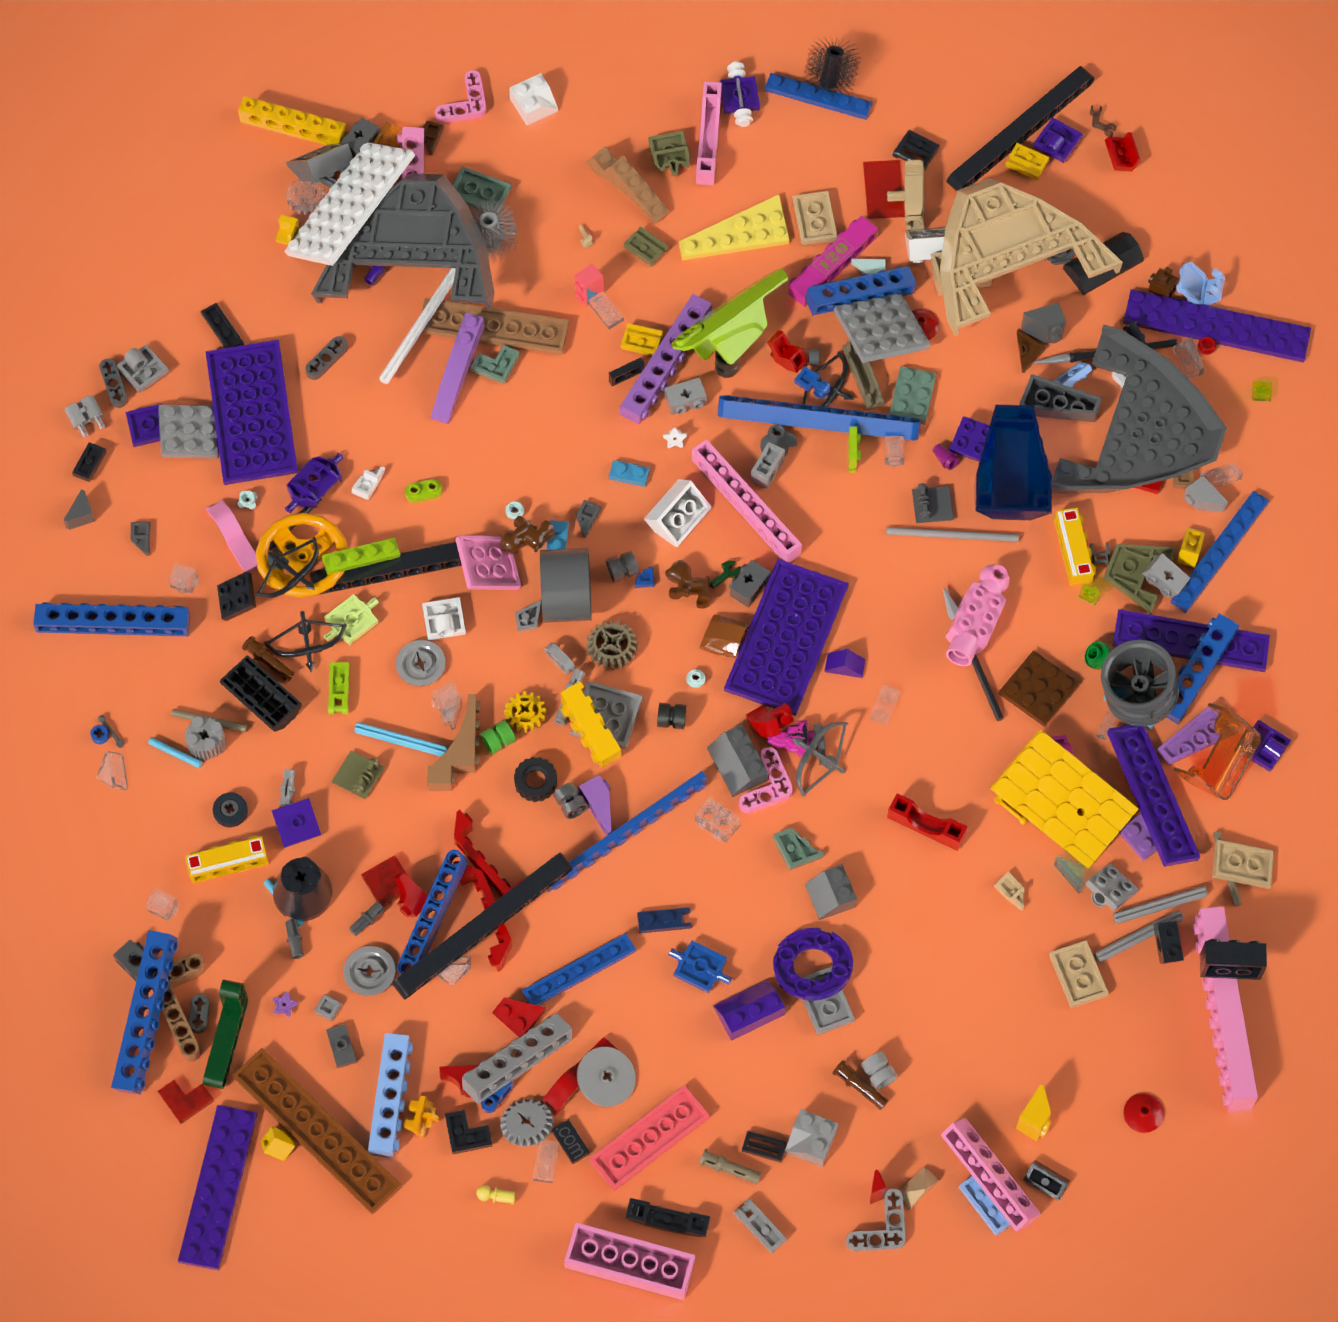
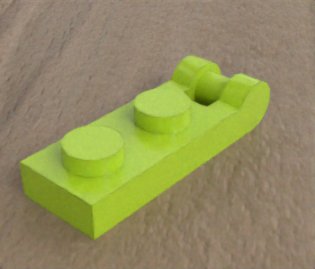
(338, 687)

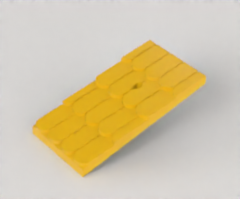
(1050, 787)

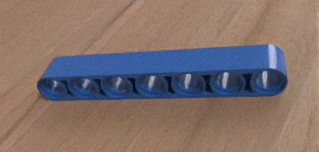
(433, 904)

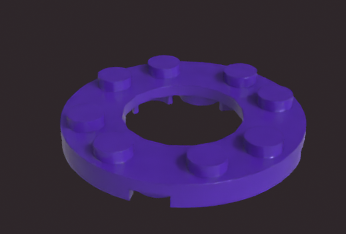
(813, 939)

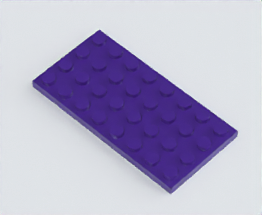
(251, 412)
(786, 636)

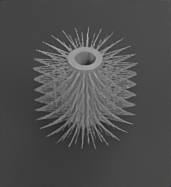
(493, 230)

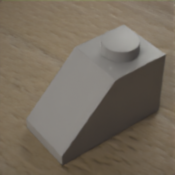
(1204, 496)

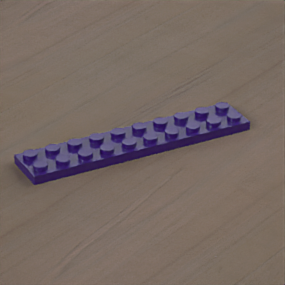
(1221, 325)

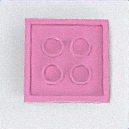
(487, 564)

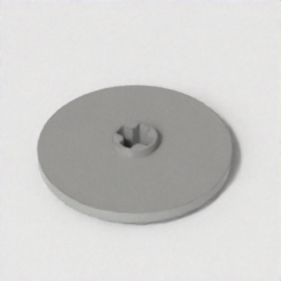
(615, 1088)

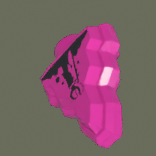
(785, 739)

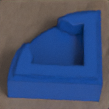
(645, 579)

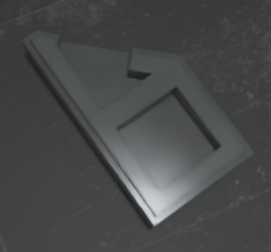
(587, 516)
(141, 536)
(821, 746)

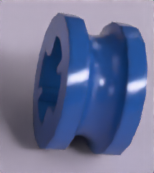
(95, 730)

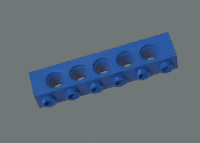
(820, 304)
(1227, 630)

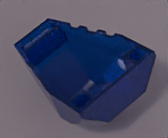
(1013, 468)

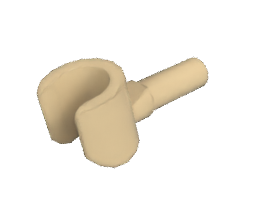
(587, 240)

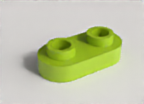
(423, 492)

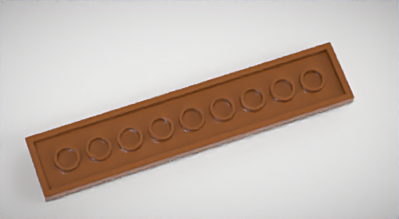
(317, 1131)

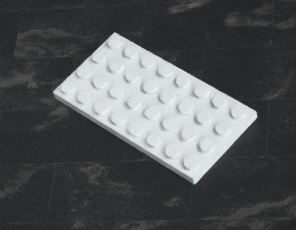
(349, 203)

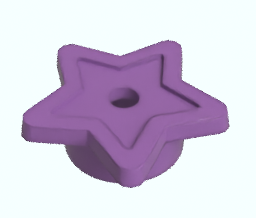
(284, 1009)

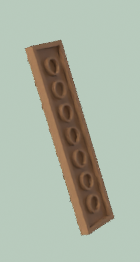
(501, 327)

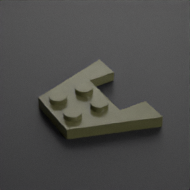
(1127, 568)

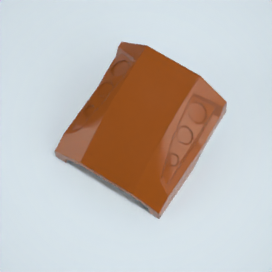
(723, 636)

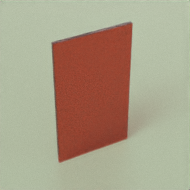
(880, 178)

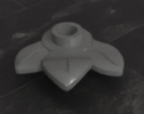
(784, 440)

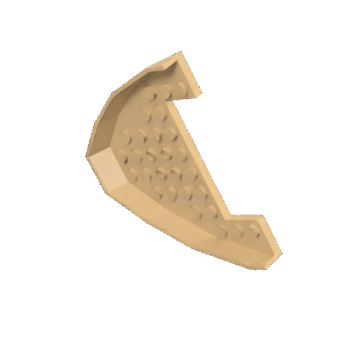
(1000, 231)

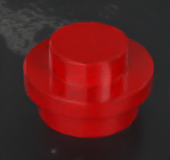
(1206, 346)

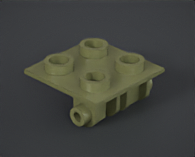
(358, 774)

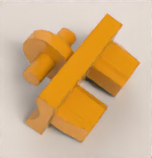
(423, 1118)

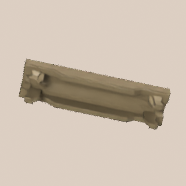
(864, 378)

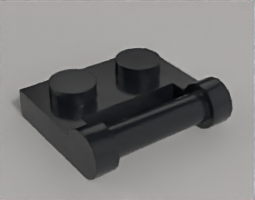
(918, 145)

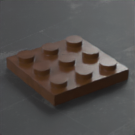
(1039, 688)

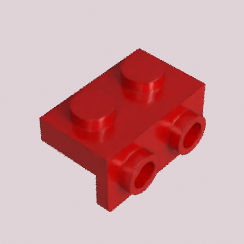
(1123, 152)

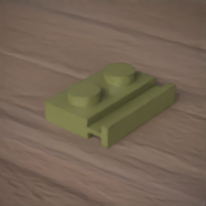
(645, 246)

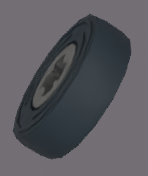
(234, 818)

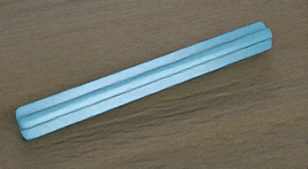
(400, 739)

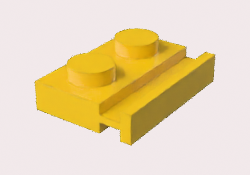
(1027, 161)
(641, 339)

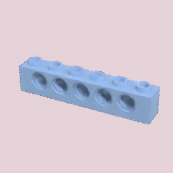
(392, 1045)

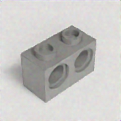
(767, 465)

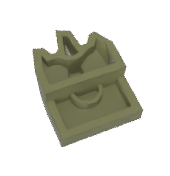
(669, 151)

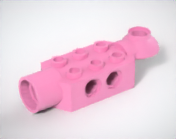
(977, 615)

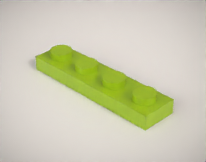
(361, 556)

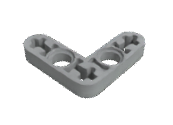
(891, 1229)

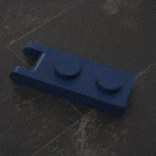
(663, 920)

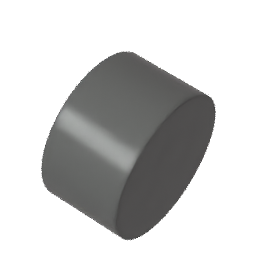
(814, 357)

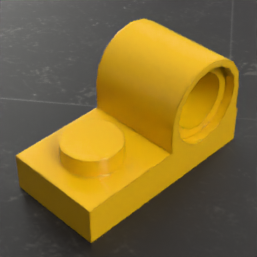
(1190, 547)

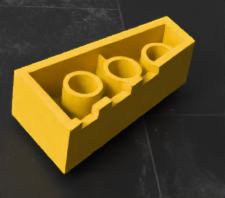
(589, 725)

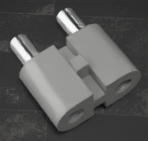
(83, 413)

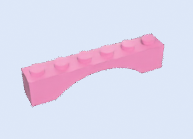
(708, 133)

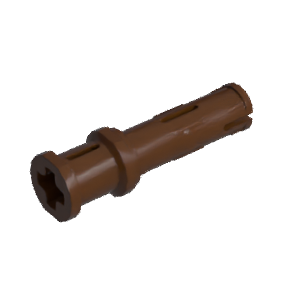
(261, 654)
(852, 1079)

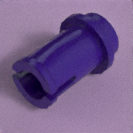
(373, 274)

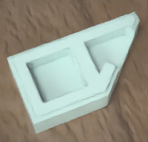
(869, 266)

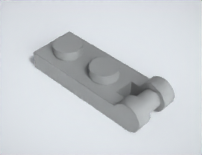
(760, 1226)

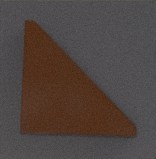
(1029, 350)

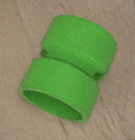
(495, 738)

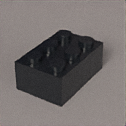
(1233, 959)

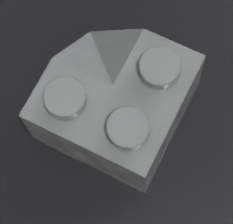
(811, 1137)

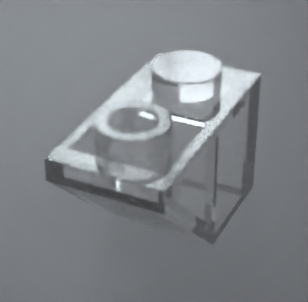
(449, 703)

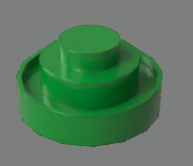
(1096, 654)

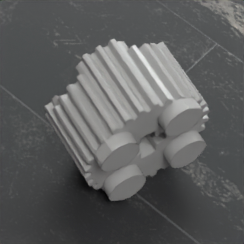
(206, 729)

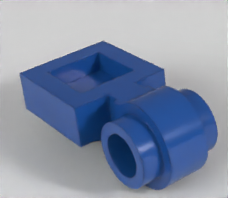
(808, 379)
(498, 1097)

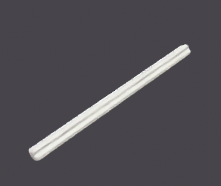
(418, 327)

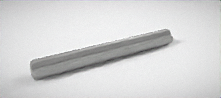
(1160, 904)
(1135, 938)

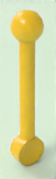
(1022, 820)

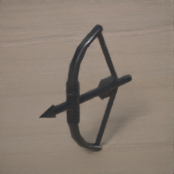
(838, 385)
(283, 564)
(305, 630)

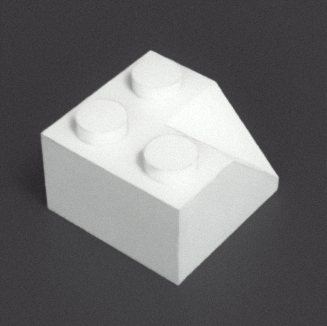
(533, 99)

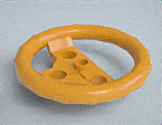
(281, 536)

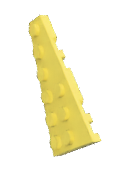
(748, 230)

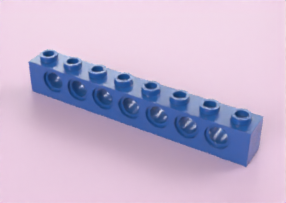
(119, 626)
(140, 1002)

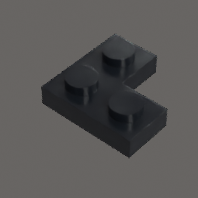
(466, 1139)

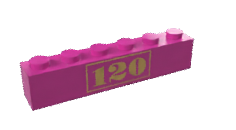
(834, 258)

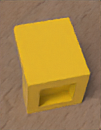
(288, 229)
(277, 1143)

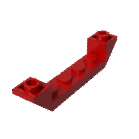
(463, 827)
(499, 952)

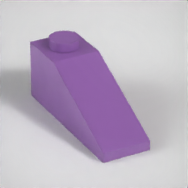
(597, 797)

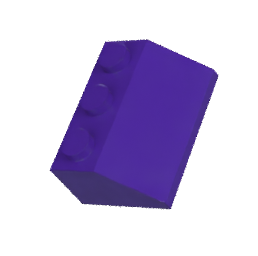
(750, 1009)

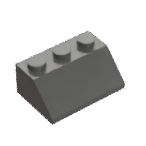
(321, 162)
(737, 761)

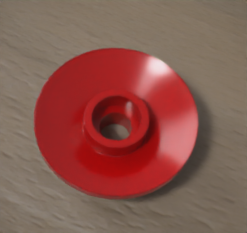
(930, 325)
(1139, 1121)

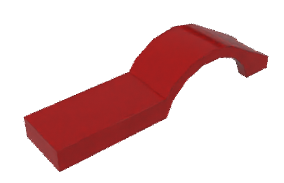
(567, 1084)

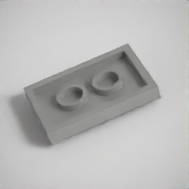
(828, 1012)

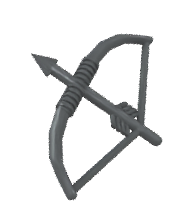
(827, 761)

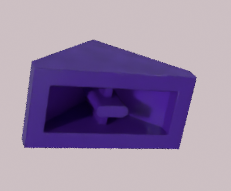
(845, 663)

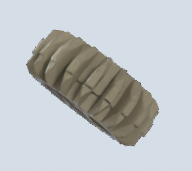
(603, 654)

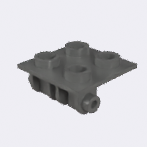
(932, 504)

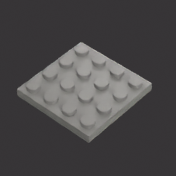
(881, 327)

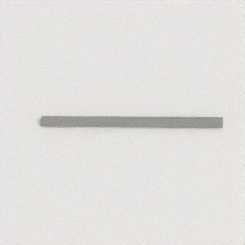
(952, 534)

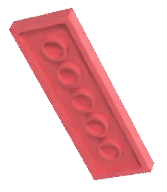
(649, 1138)

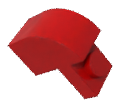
(785, 354)
(769, 723)

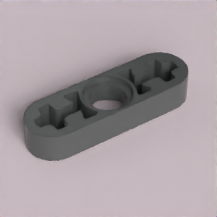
(327, 350)
(114, 376)

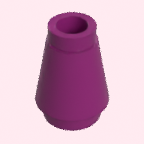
(946, 457)

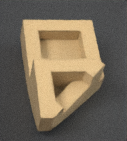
(1011, 890)

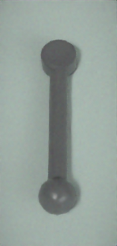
(119, 742)

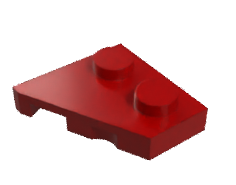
(518, 1015)

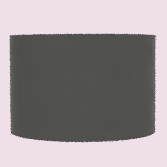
(565, 585)

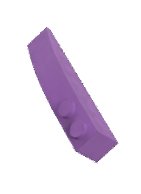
(457, 367)

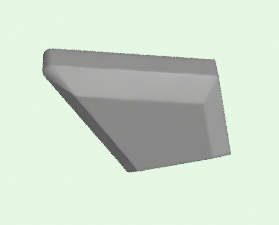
(528, 617)

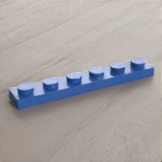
(800, 91)
(579, 970)

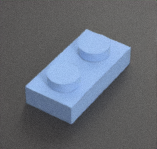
(1074, 374)

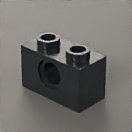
(1168, 942)

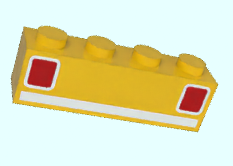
(1074, 546)
(226, 859)

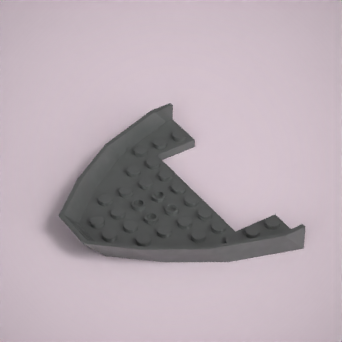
(418, 226)
(1157, 427)

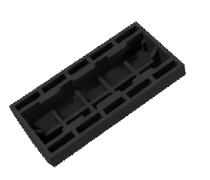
(1123, 246)
(261, 694)

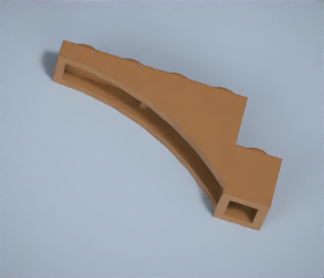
(628, 180)
(461, 755)

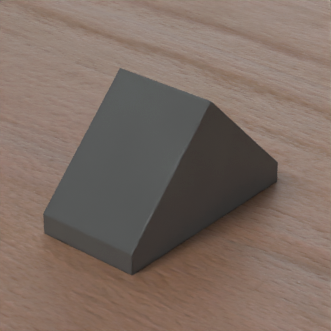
(79, 513)

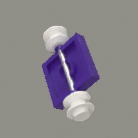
(739, 94)

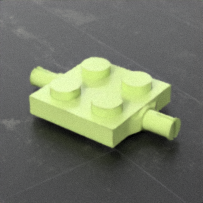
(356, 616)

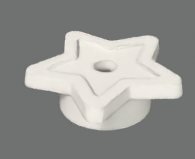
(675, 433)

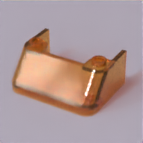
(1228, 757)

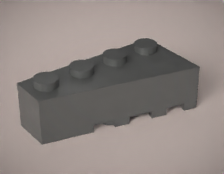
(1060, 401)

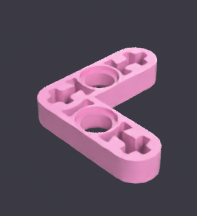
(469, 106)
(773, 789)

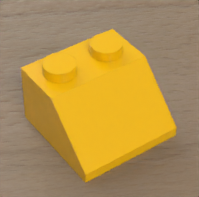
(1035, 1117)

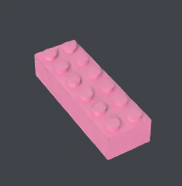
(629, 1261)

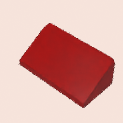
(878, 1188)

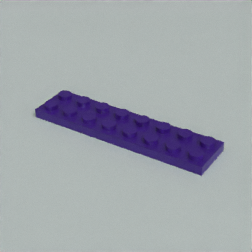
(1179, 637)
(1153, 795)
(217, 1187)

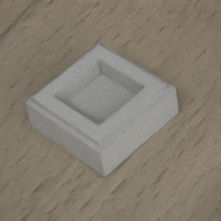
(328, 1007)

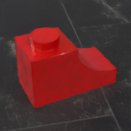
(411, 896)
(454, 1075)

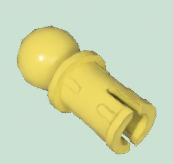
(485, 1193)

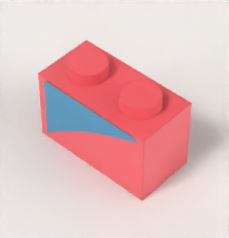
(588, 284)

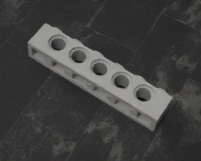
(516, 1058)

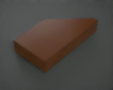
(432, 134)

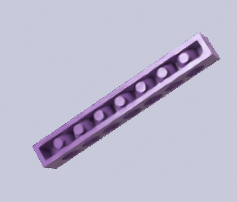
(636, 411)

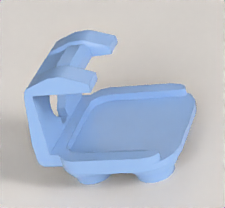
(1196, 286)

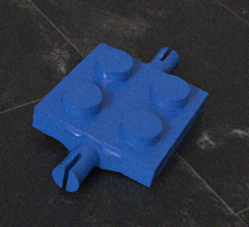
(700, 966)

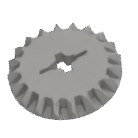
(427, 652)
(360, 961)
(526, 1134)

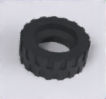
(528, 766)

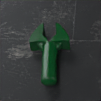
(726, 574)

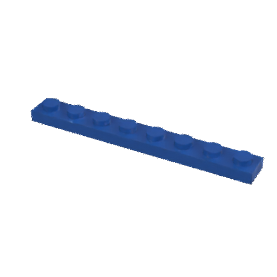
(1220, 551)

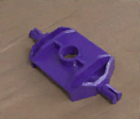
(307, 492)

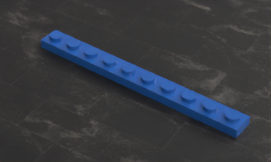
(634, 826)

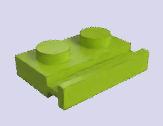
(853, 454)

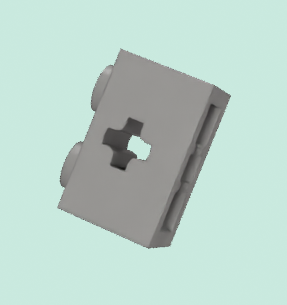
(685, 396)
(1165, 576)

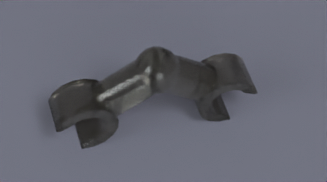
(1096, 124)

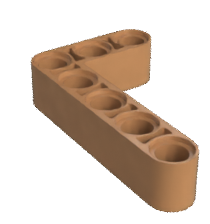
(173, 1006)

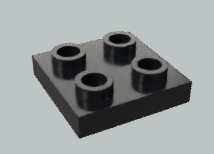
(236, 596)

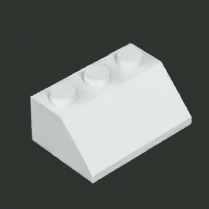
(923, 243)
(678, 512)

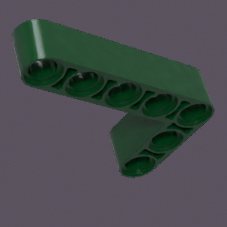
(234, 1003)

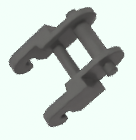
(1106, 554)

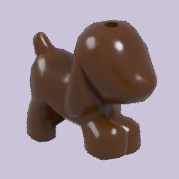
(526, 534)
(687, 585)

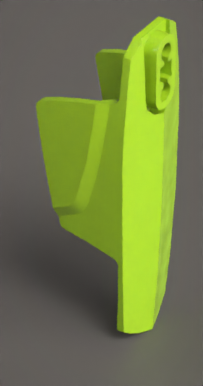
(733, 324)

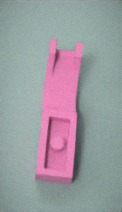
(233, 536)

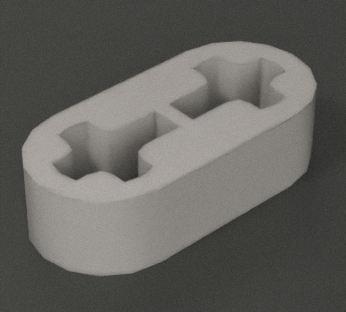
(559, 658)

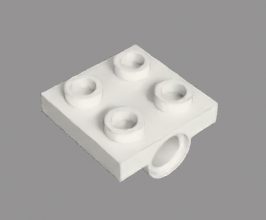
(443, 618)

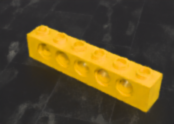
(291, 122)

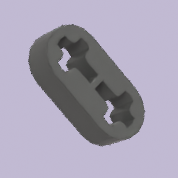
(194, 1013)

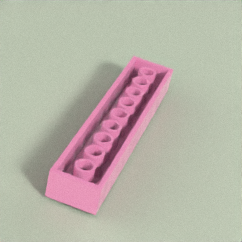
(1226, 1020)

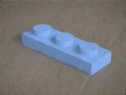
(984, 1206)

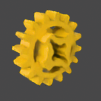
(523, 704)

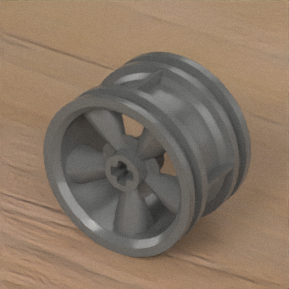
(1141, 655)

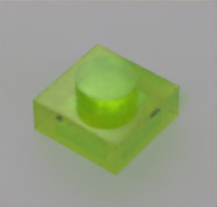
(1261, 391)
(1090, 594)

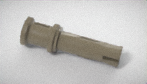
(720, 1164)

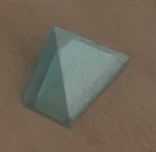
(1071, 871)

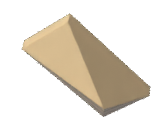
(918, 1187)

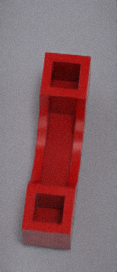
(941, 830)

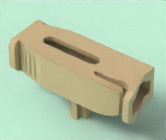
(912, 195)

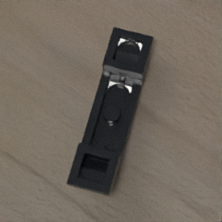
(667, 1219)

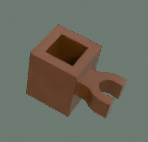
(1163, 282)

